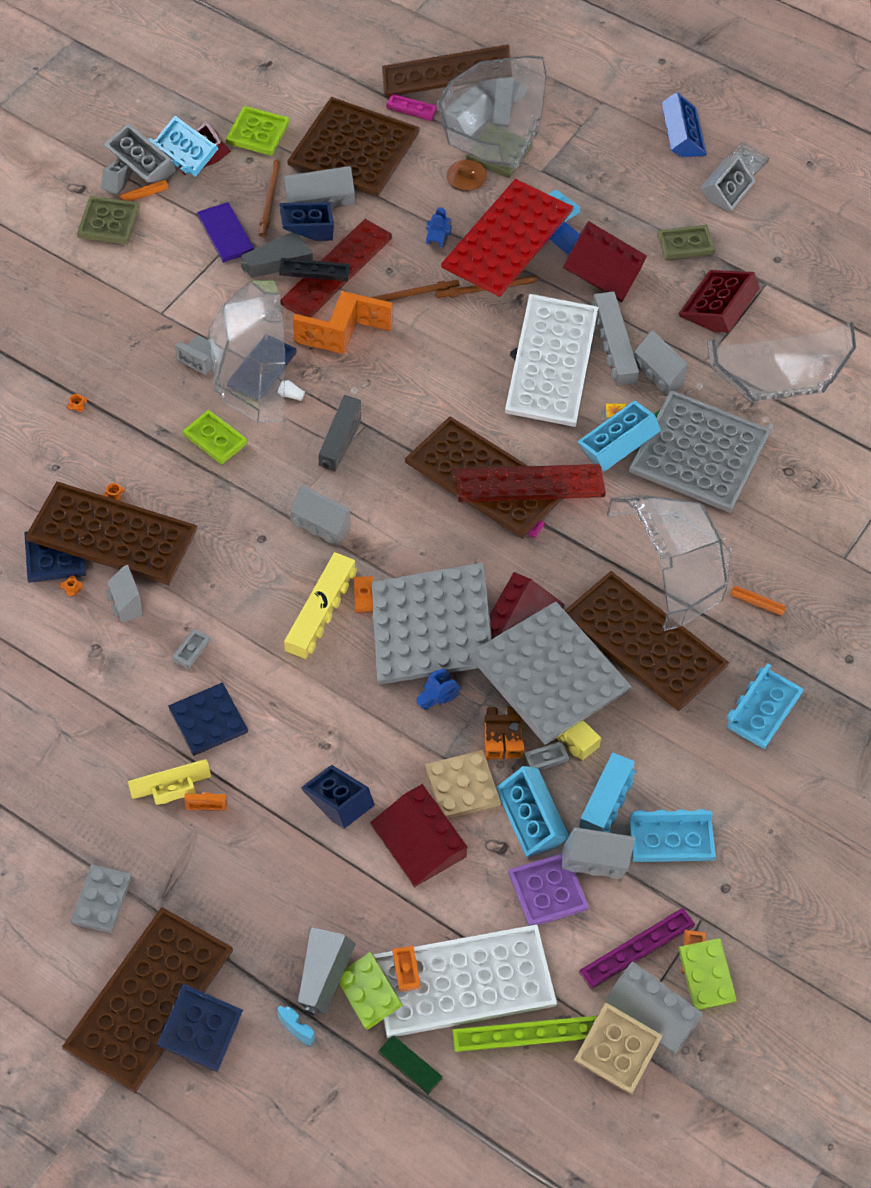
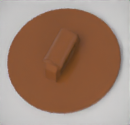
(466, 175)

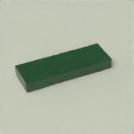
(410, 1064)

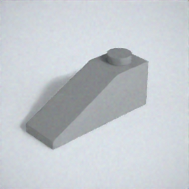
(115, 176)

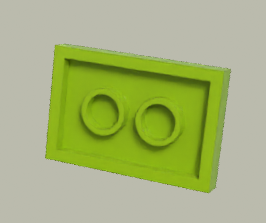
(215, 437)
(707, 974)
(369, 991)

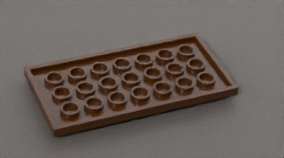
(459, 447)
(112, 533)
(632, 634)
(132, 1009)

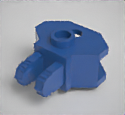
(438, 228)
(438, 689)

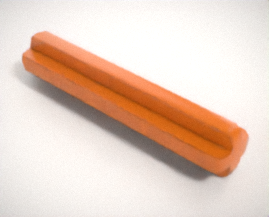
(145, 191)
(758, 600)

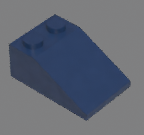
(308, 219)
(339, 796)

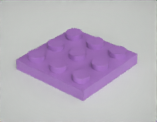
(547, 891)

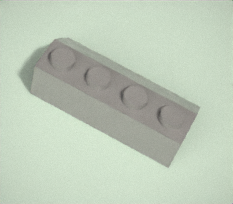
(140, 154)
(321, 186)
(655, 1006)

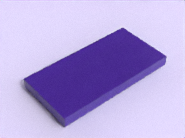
(225, 232)

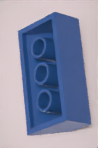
(683, 127)

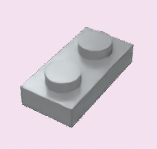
(191, 648)
(547, 756)

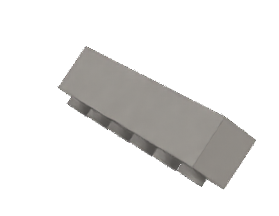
(615, 339)

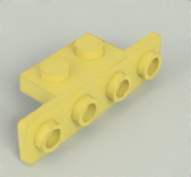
(171, 783)

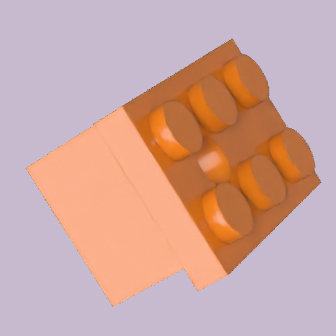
(338, 331)

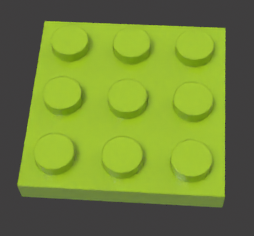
(257, 130)

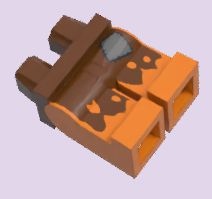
(503, 727)

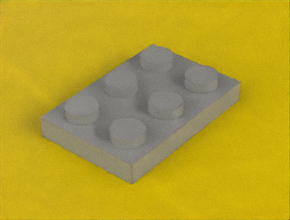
(101, 899)

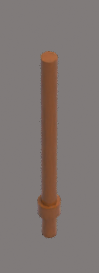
(265, 221)
(441, 285)
(454, 292)

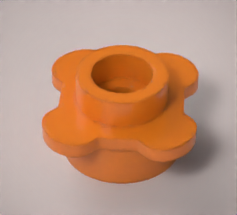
(74, 399)
(114, 487)
(71, 590)

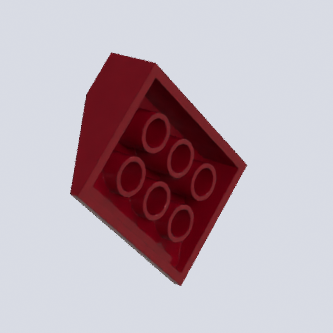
(604, 261)
(720, 299)
(518, 602)
(419, 836)

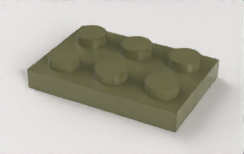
(686, 242)

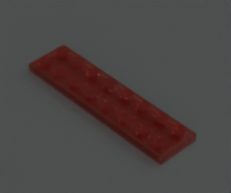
(355, 250)
(529, 482)

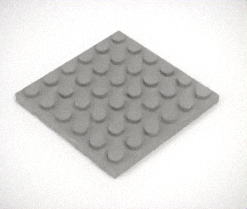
(701, 451)
(429, 622)
(550, 672)

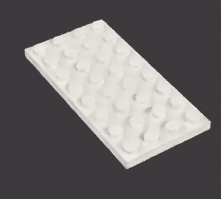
(551, 360)
(472, 981)

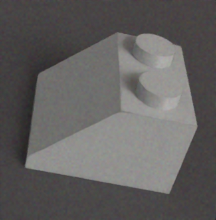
(124, 595)

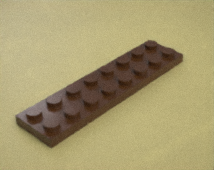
(435, 71)

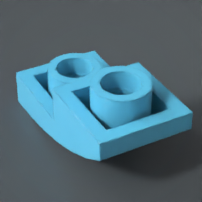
(290, 1020)

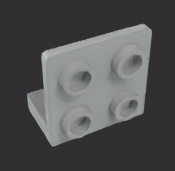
(195, 354)

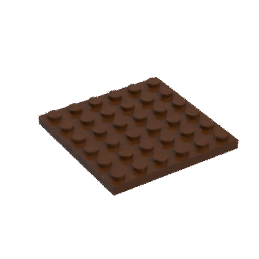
(355, 138)

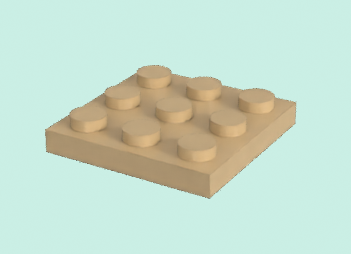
(462, 784)
(618, 1048)

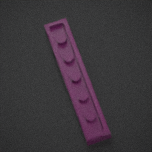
(636, 948)

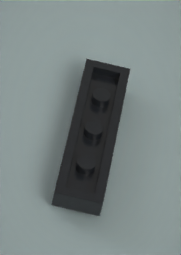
(314, 269)

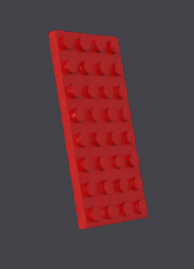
(507, 237)

